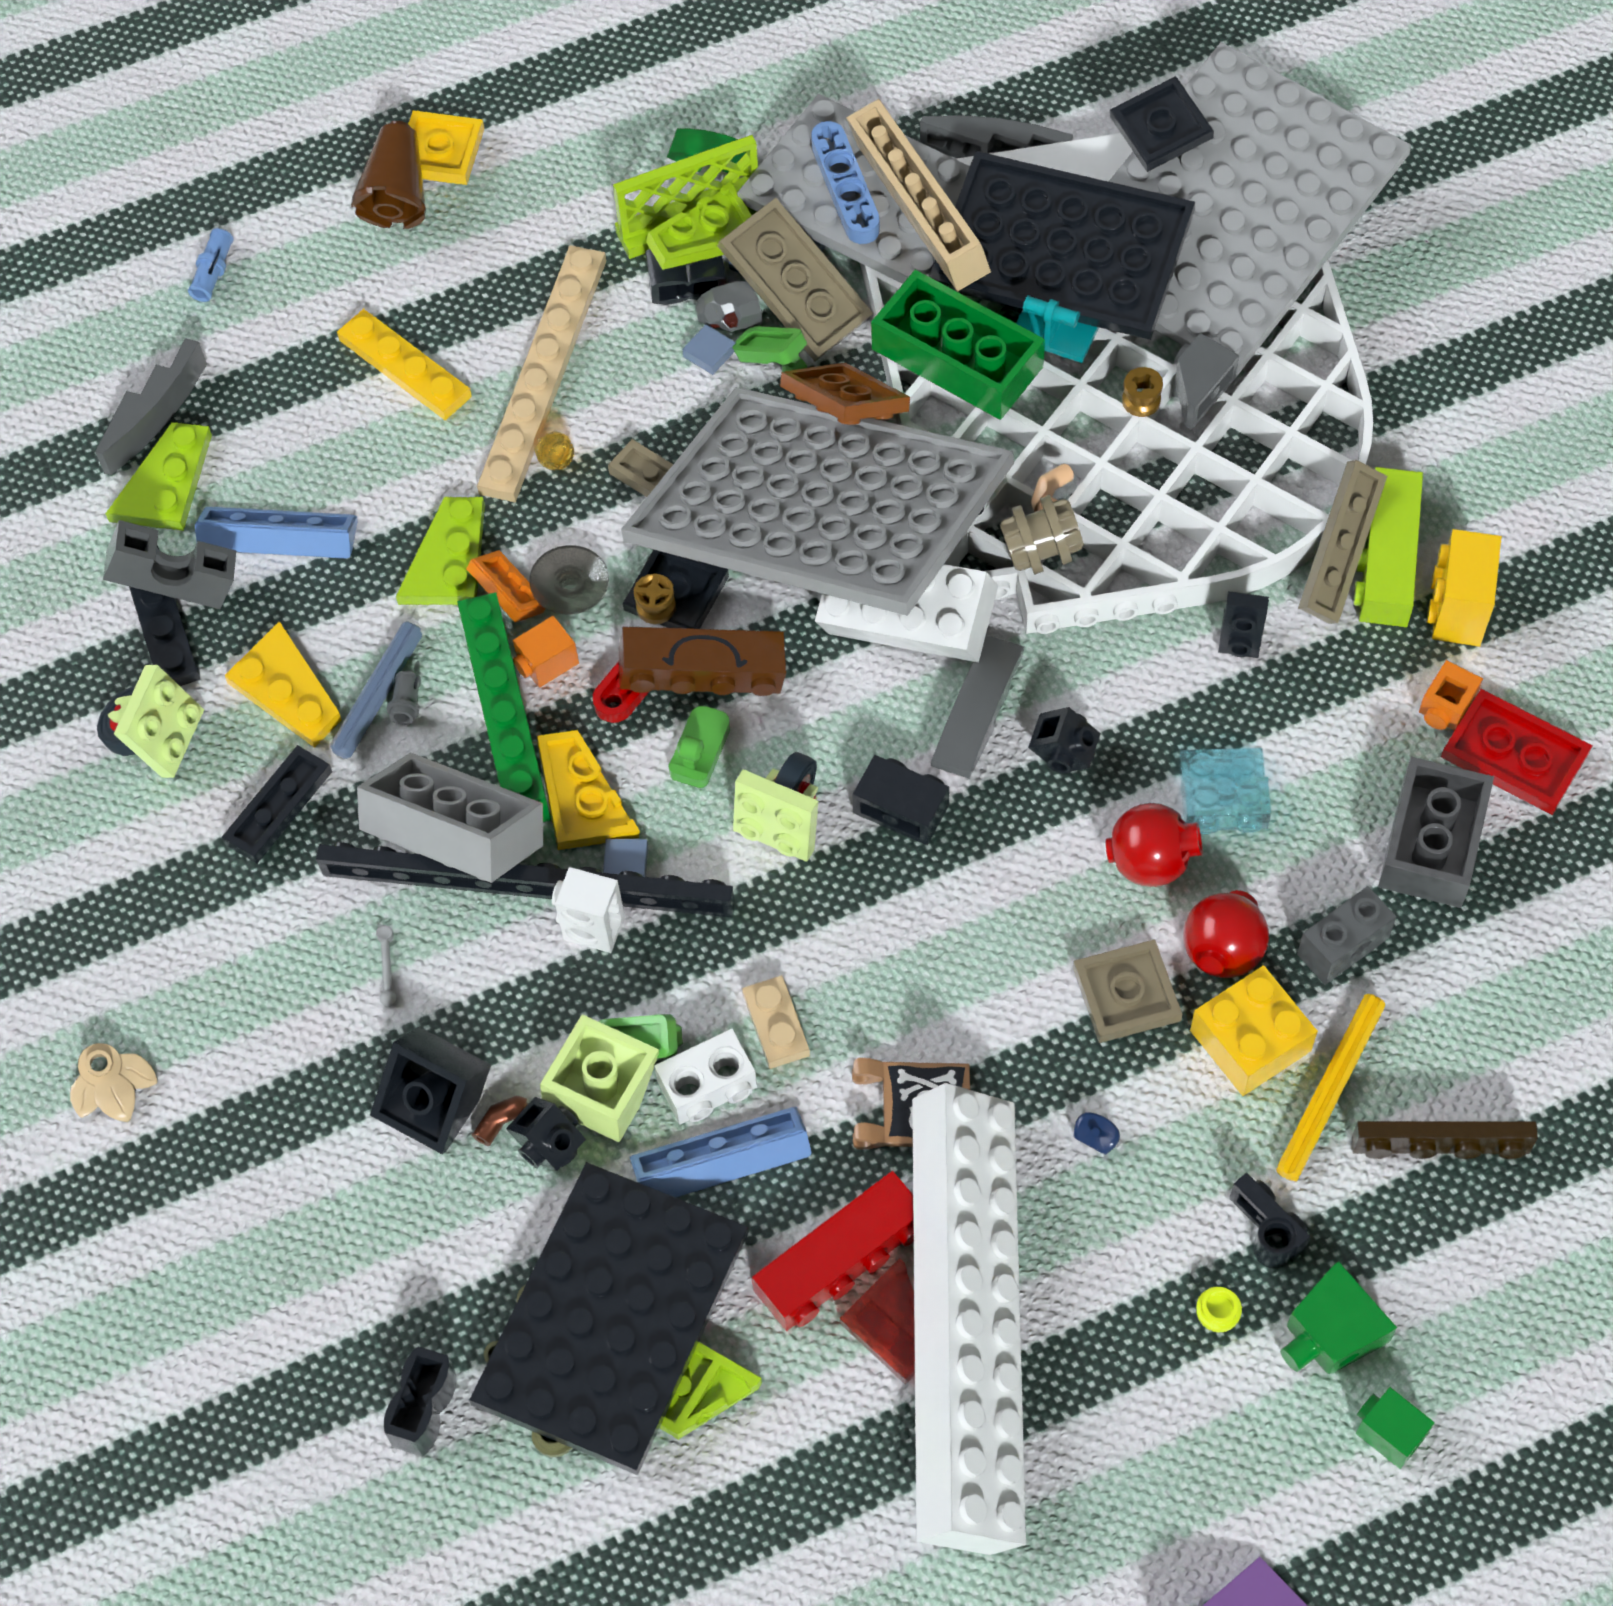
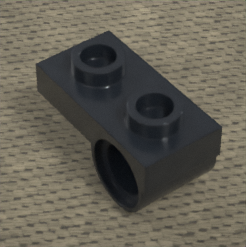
(1243, 624)
(1259, 1205)

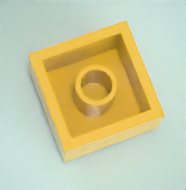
(1464, 587)
(1253, 1030)

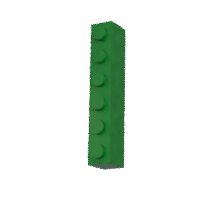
(501, 698)

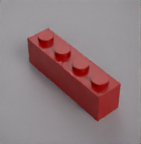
(837, 1253)

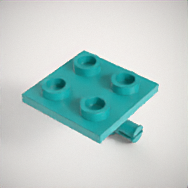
(1058, 327)

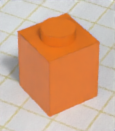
(545, 652)

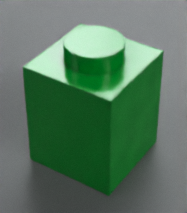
(1393, 1426)

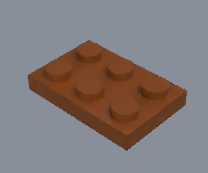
(845, 392)

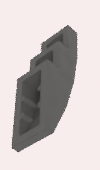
(963, 135)
(145, 414)
(977, 707)

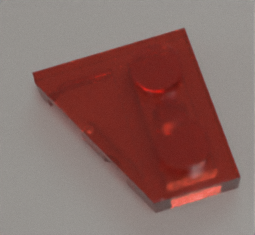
(885, 1321)

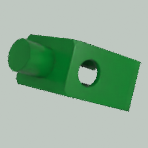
(1336, 1324)

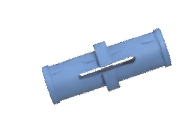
(208, 273)

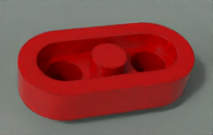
(609, 692)

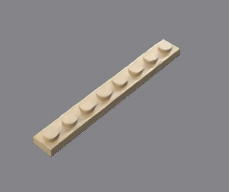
(541, 374)

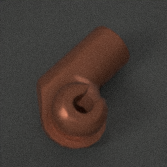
(496, 1117)

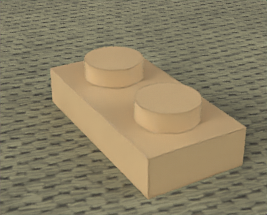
(775, 1022)

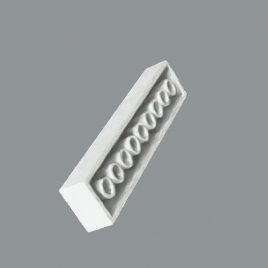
(967, 1323)

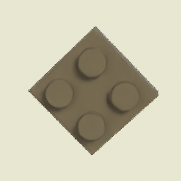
(1127, 991)

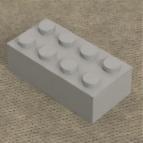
(450, 817)

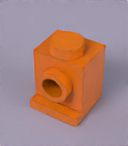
(1449, 696)

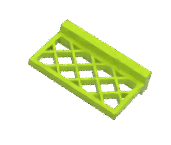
(634, 229)

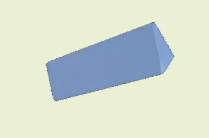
(278, 531)
(724, 1154)

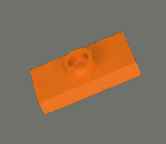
(513, 590)

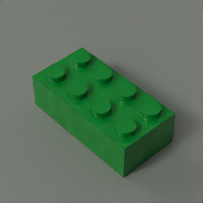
(957, 344)

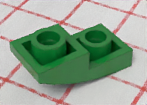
(695, 141)

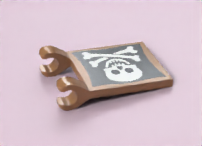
(900, 1085)

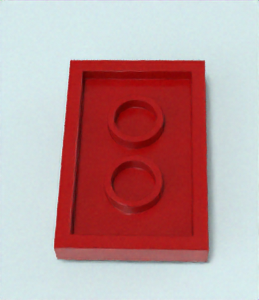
(1517, 750)

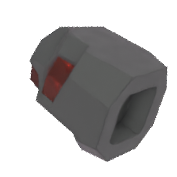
(730, 307)

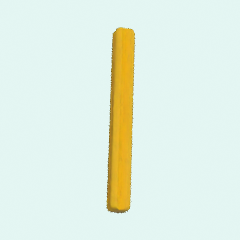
(1330, 1087)

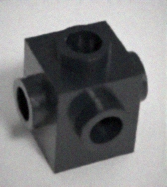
(1064, 740)
(546, 1134)

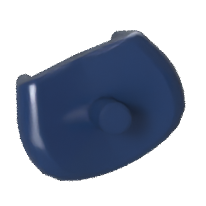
(1096, 1132)

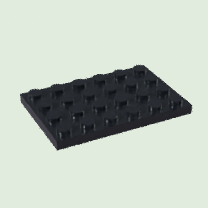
(1072, 242)
(610, 1318)

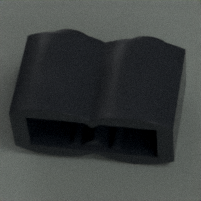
(683, 281)
(414, 1411)

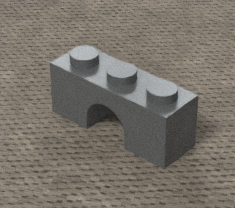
(197, 577)

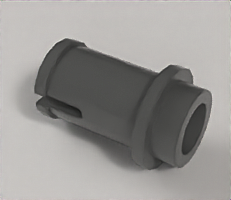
(403, 706)

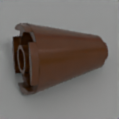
(392, 180)

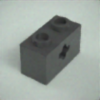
(1346, 935)

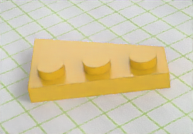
(285, 687)
(579, 796)

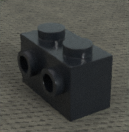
(901, 799)

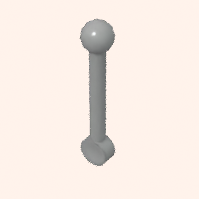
(384, 936)

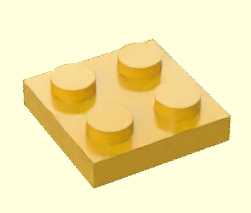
(447, 145)

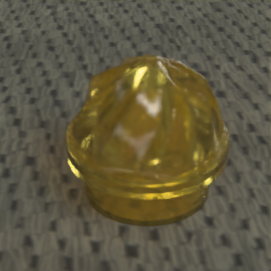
(554, 451)

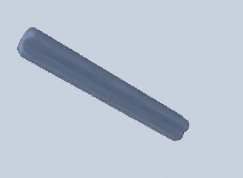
(376, 690)

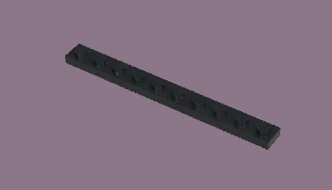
(389, 866)

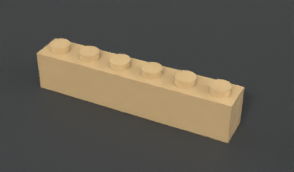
(919, 195)

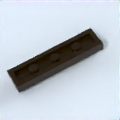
(1430, 1138)

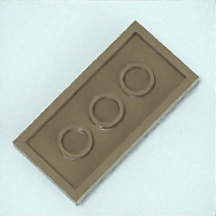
(795, 278)

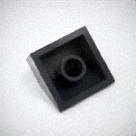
(429, 1089)

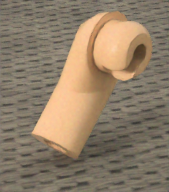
(1049, 483)

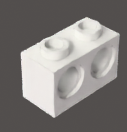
(589, 909)
(700, 1068)

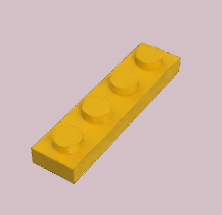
(404, 364)

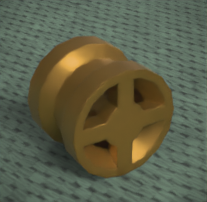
(1149, 399)
(646, 593)

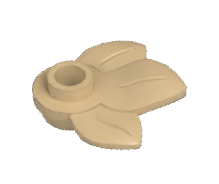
(114, 1086)

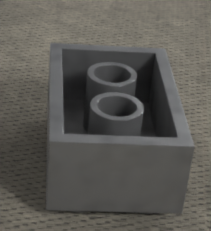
(1436, 832)

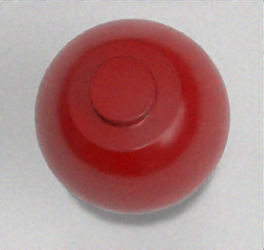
(1153, 844)
(1226, 934)

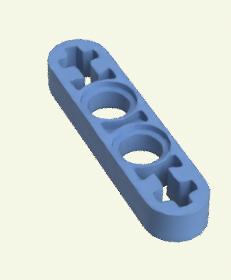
(842, 182)

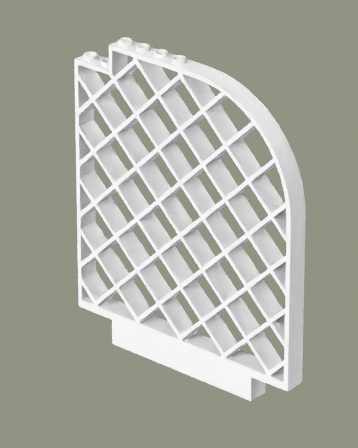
(1169, 587)

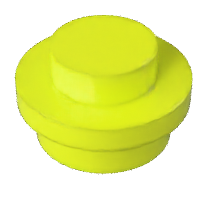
(1218, 1309)

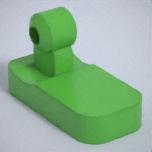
(770, 345)
(699, 746)
(653, 1030)

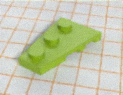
(696, 233)
(165, 481)
(441, 563)

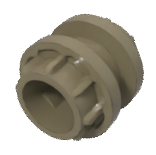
(1042, 534)

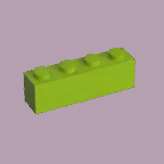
(1391, 552)

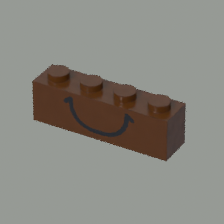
(701, 660)

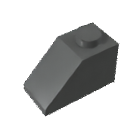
(1202, 376)

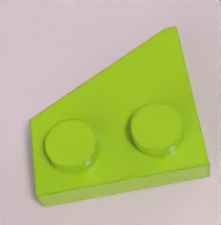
(706, 1390)

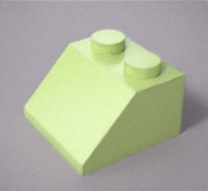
(600, 1077)

